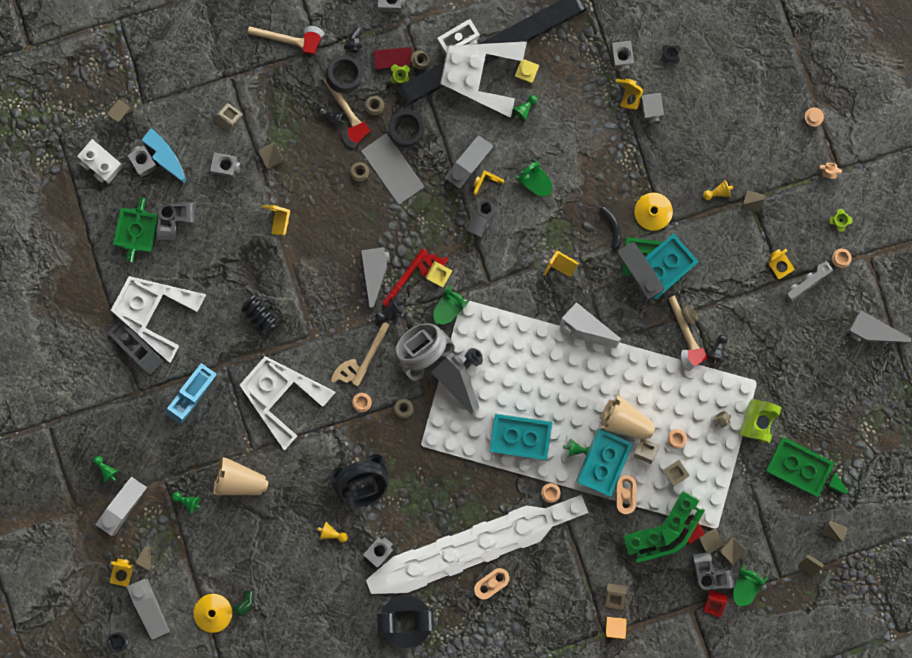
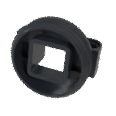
(371, 468)
(387, 624)

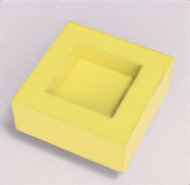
(527, 71)
(438, 274)

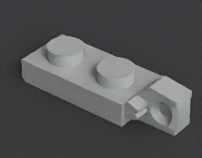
(809, 281)

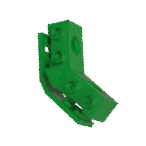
(666, 533)

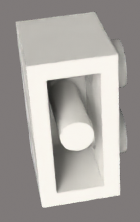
(460, 35)
(100, 161)

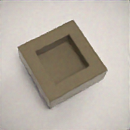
(646, 451)
(676, 473)

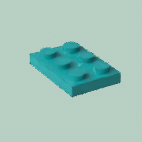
(670, 262)
(520, 436)
(604, 462)

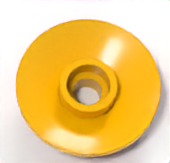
(646, 218)
(220, 606)

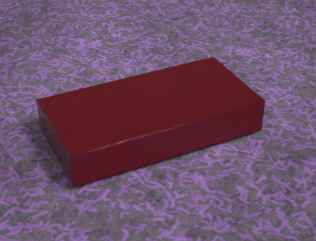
(387, 58)

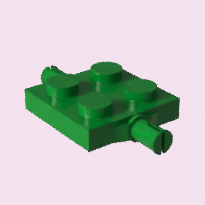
(136, 230)

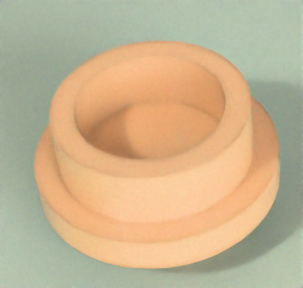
(814, 117)
(841, 258)
(362, 402)
(676, 438)
(550, 492)

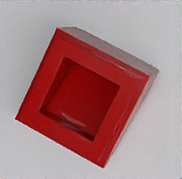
(697, 533)
(715, 603)

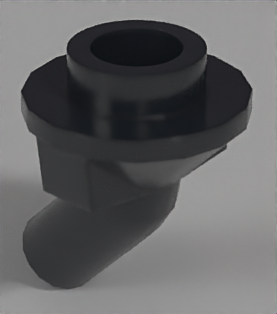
(353, 44)
(473, 357)

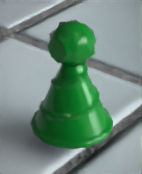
(522, 110)
(574, 449)
(106, 471)
(189, 503)

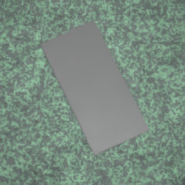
(392, 168)

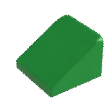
(836, 484)

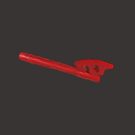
(417, 262)

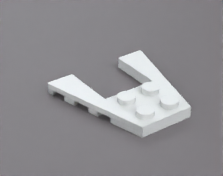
(464, 69)
(138, 302)
(267, 385)

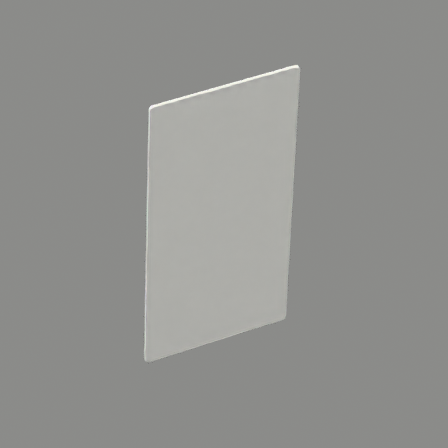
(551, 376)

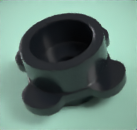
(671, 49)

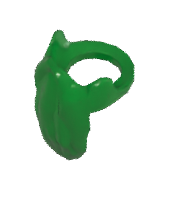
(535, 179)
(449, 306)
(747, 587)

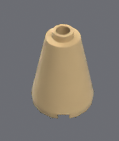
(625, 419)
(238, 480)

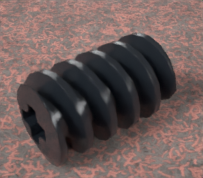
(259, 315)

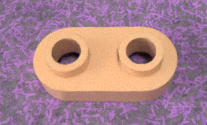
(626, 494)
(491, 583)

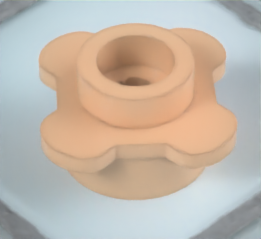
(830, 170)

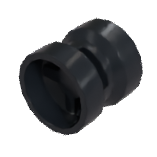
(119, 644)

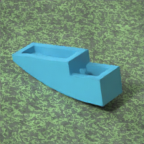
(164, 155)
(190, 393)

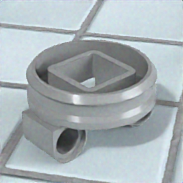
(438, 346)

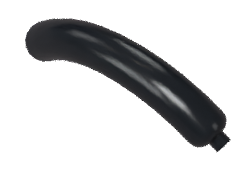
(615, 226)

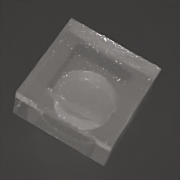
(641, 470)

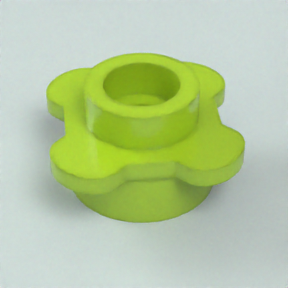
(396, 70)
(841, 215)

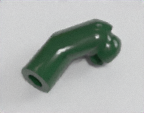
(245, 606)

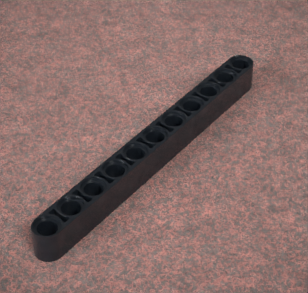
(521, 32)

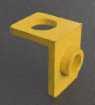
(630, 89)
(479, 180)
(280, 219)
(776, 257)
(562, 263)
(121, 564)

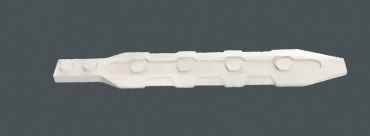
(479, 544)

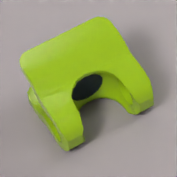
(759, 420)

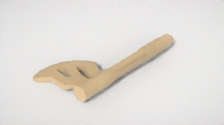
(356, 379)

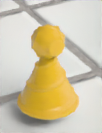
(722, 190)
(329, 533)

